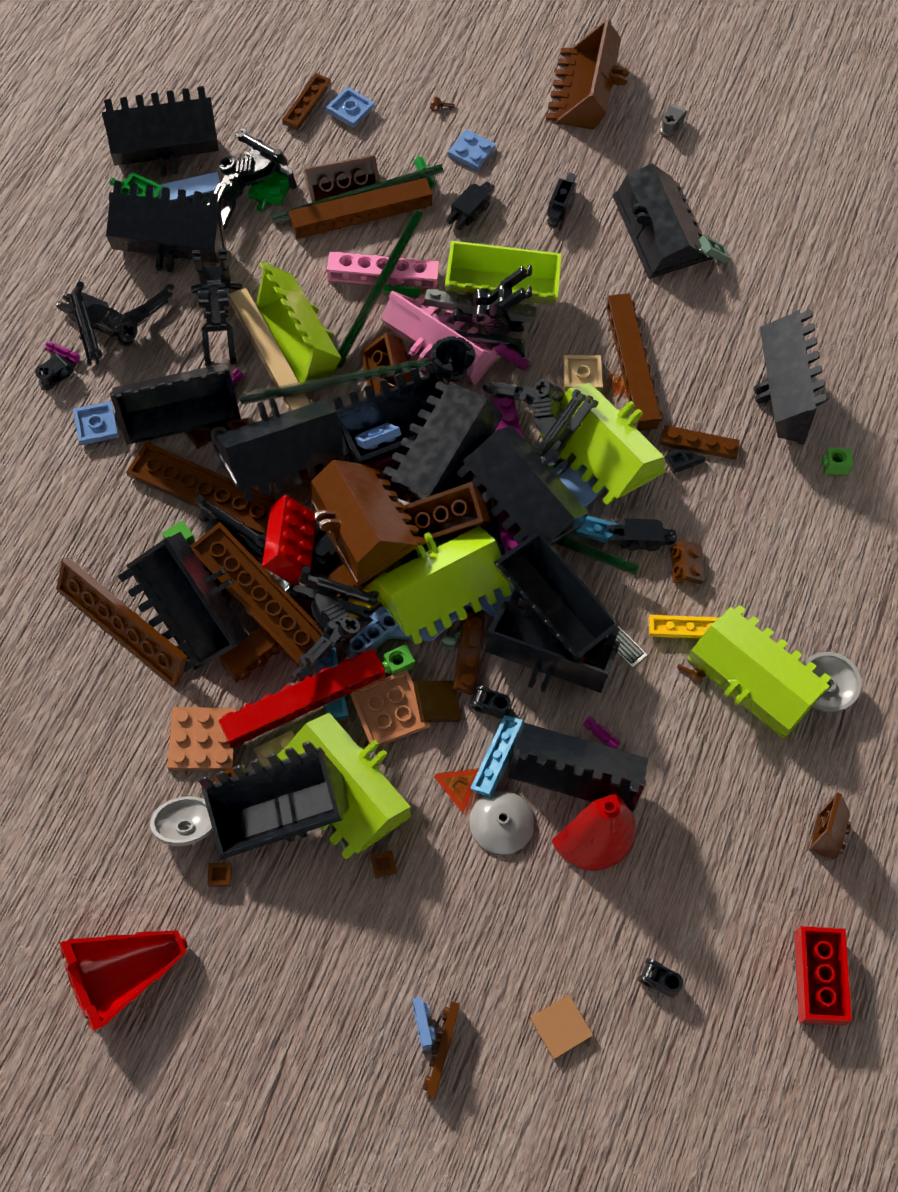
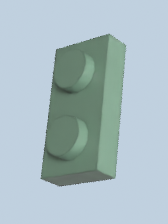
(714, 249)

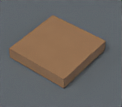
(561, 1027)

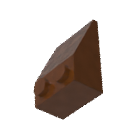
(831, 828)

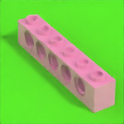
(367, 268)

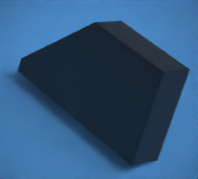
(682, 460)

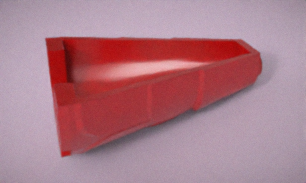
(598, 835)
(117, 969)

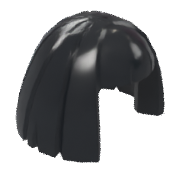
(452, 358)

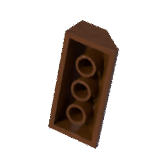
(340, 177)
(383, 352)
(448, 512)

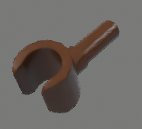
(436, 103)
(693, 674)

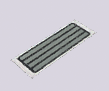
(629, 649)

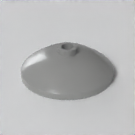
(844, 681)
(181, 821)
(497, 835)

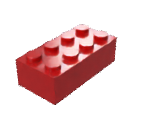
(289, 539)
(822, 976)

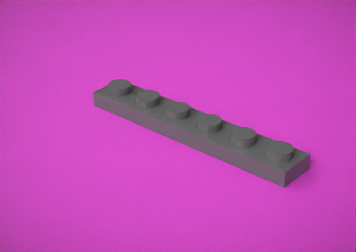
(453, 301)

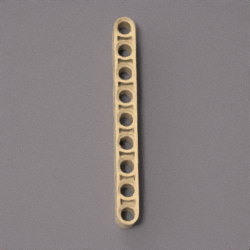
(266, 346)

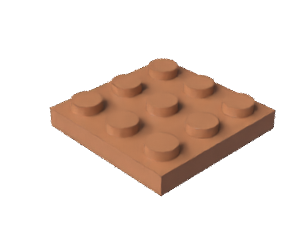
(388, 709)
(198, 740)

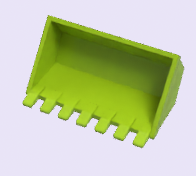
(296, 326)

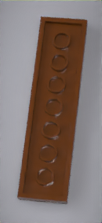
(188, 480)
(258, 592)
(121, 622)

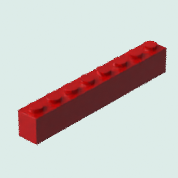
(301, 698)

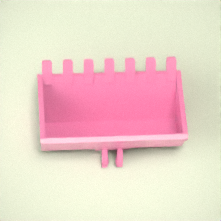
(424, 328)

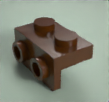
(687, 562)

